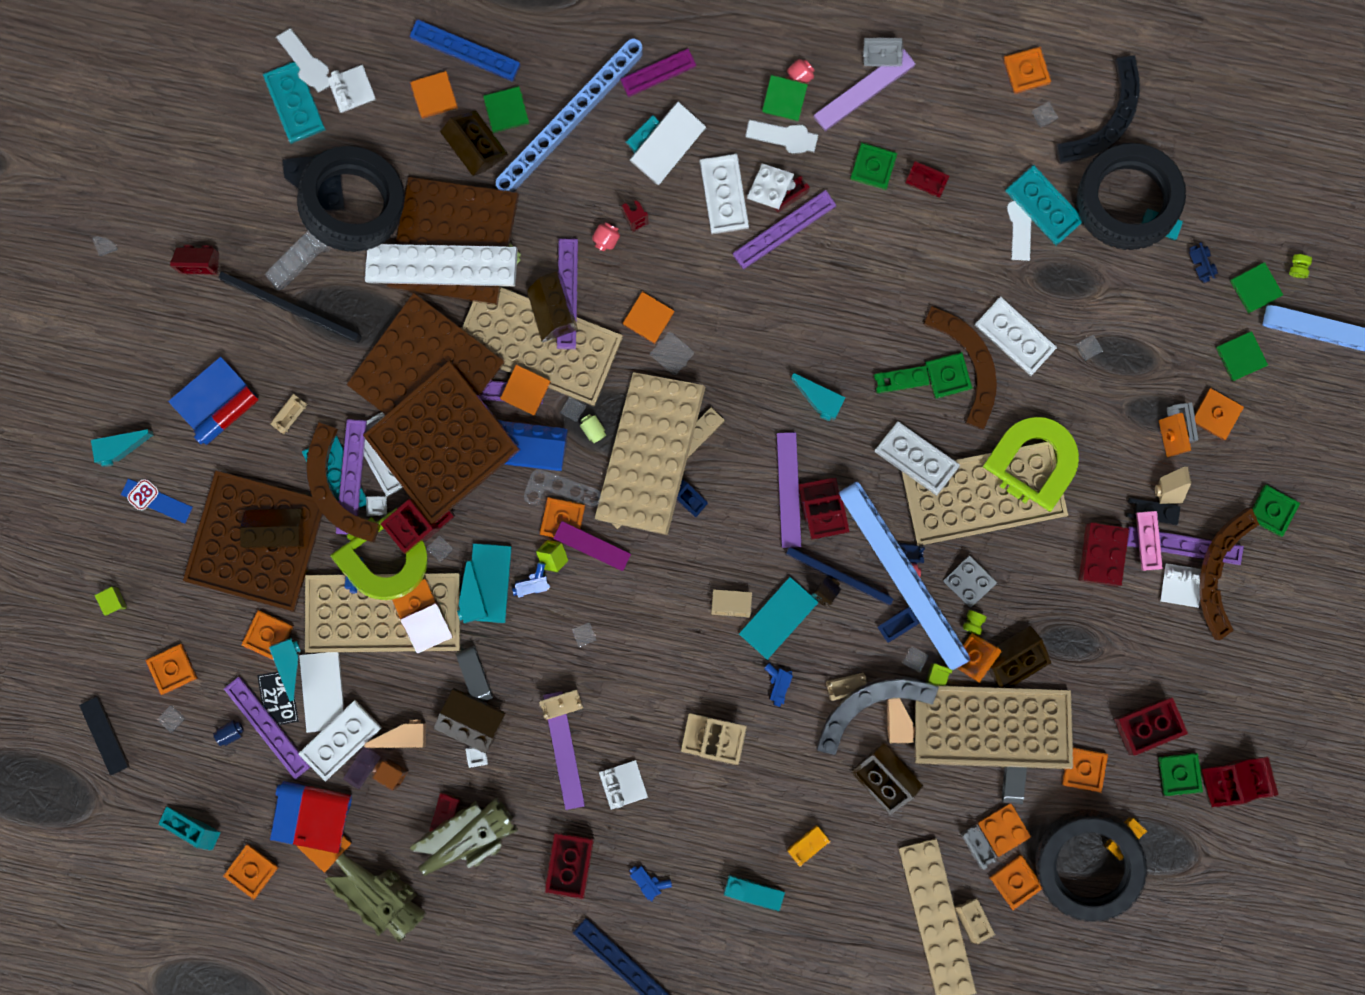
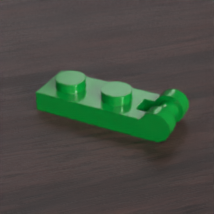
(902, 379)

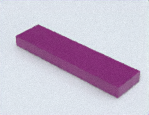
(658, 72)
(592, 546)

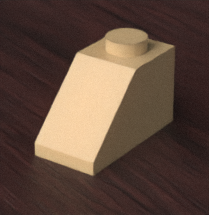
(1173, 486)

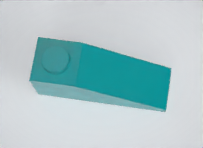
(822, 399)
(116, 447)
(471, 599)
(286, 661)
(189, 829)
(753, 893)

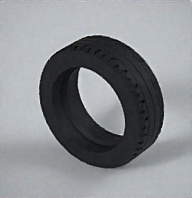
(1139, 158)
(356, 162)
(1100, 907)

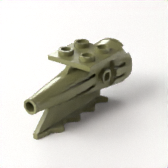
(466, 836)
(379, 900)

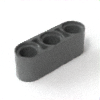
(474, 674)
(1014, 785)

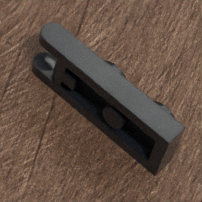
(1166, 513)

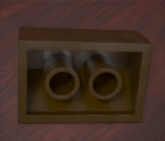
(473, 142)
(551, 307)
(272, 528)
(1019, 659)
(469, 720)
(887, 779)

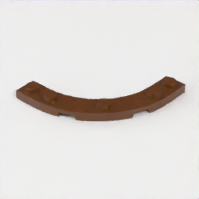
(980, 358)
(322, 492)
(1212, 571)

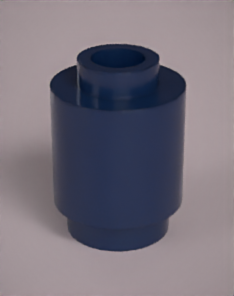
(228, 733)

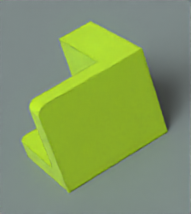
(553, 555)
(110, 600)
(938, 674)

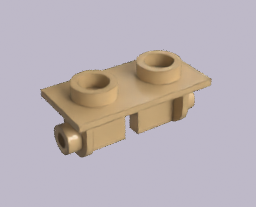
(288, 414)

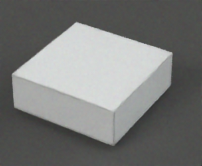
(376, 506)
(476, 757)

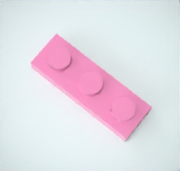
(1149, 540)

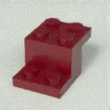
(823, 508)
(410, 526)
(1240, 782)

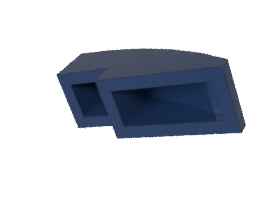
(898, 624)

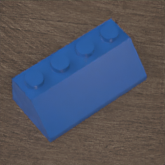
(539, 445)

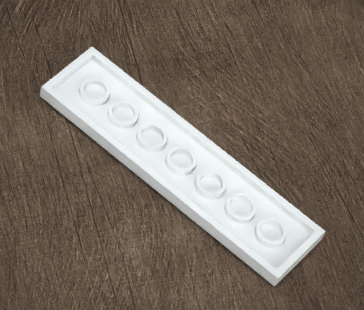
(442, 265)

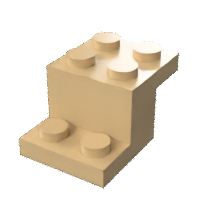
(713, 739)

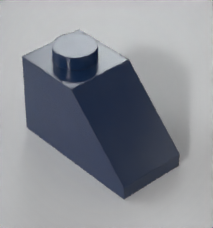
(690, 499)

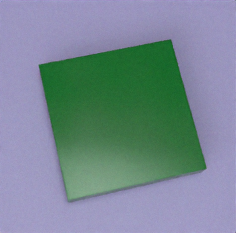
(785, 97)
(506, 109)
(873, 166)
(1256, 287)
(1242, 356)
(948, 375)
(1274, 510)
(1180, 774)

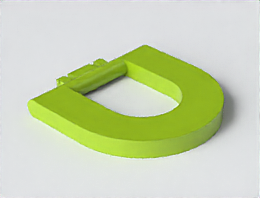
(1060, 477)
(376, 586)

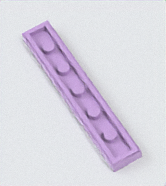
(862, 92)

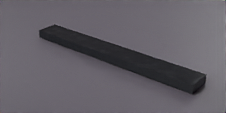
(289, 307)

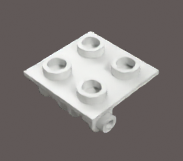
(351, 88)
(771, 186)
(1181, 585)
(623, 785)

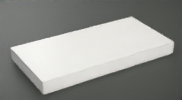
(667, 143)
(724, 194)
(1015, 336)
(917, 458)
(382, 473)
(321, 689)
(340, 740)

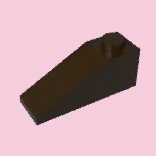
(827, 592)

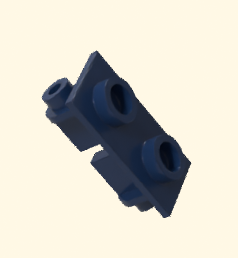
(1207, 269)

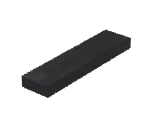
(104, 736)

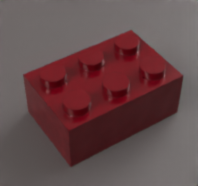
(1103, 554)
(1150, 726)
(569, 865)

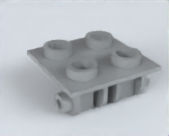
(970, 581)

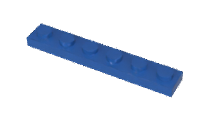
(465, 50)

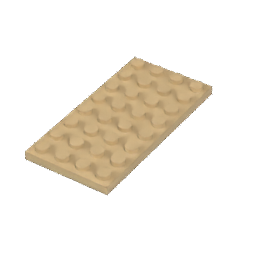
(514, 336)
(650, 453)
(975, 502)
(364, 624)
(995, 728)

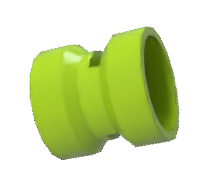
(1300, 266)
(974, 622)

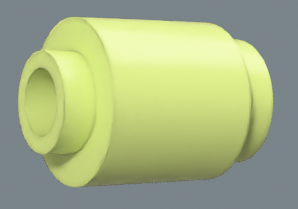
(592, 428)

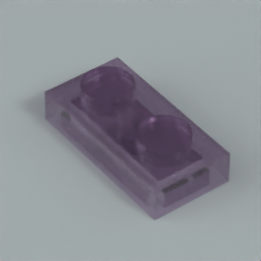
(362, 767)

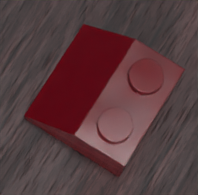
(195, 260)

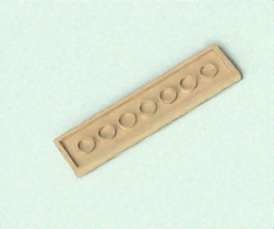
(937, 918)

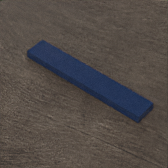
(839, 576)
(617, 959)

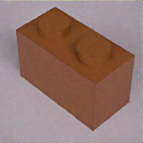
(389, 774)

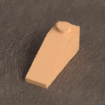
(899, 724)
(405, 736)

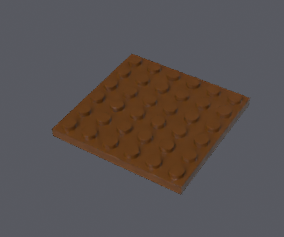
(455, 217)
(415, 349)
(441, 442)
(255, 574)

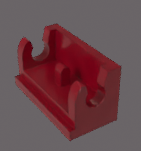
(927, 179)
(794, 194)
(635, 219)
(445, 809)

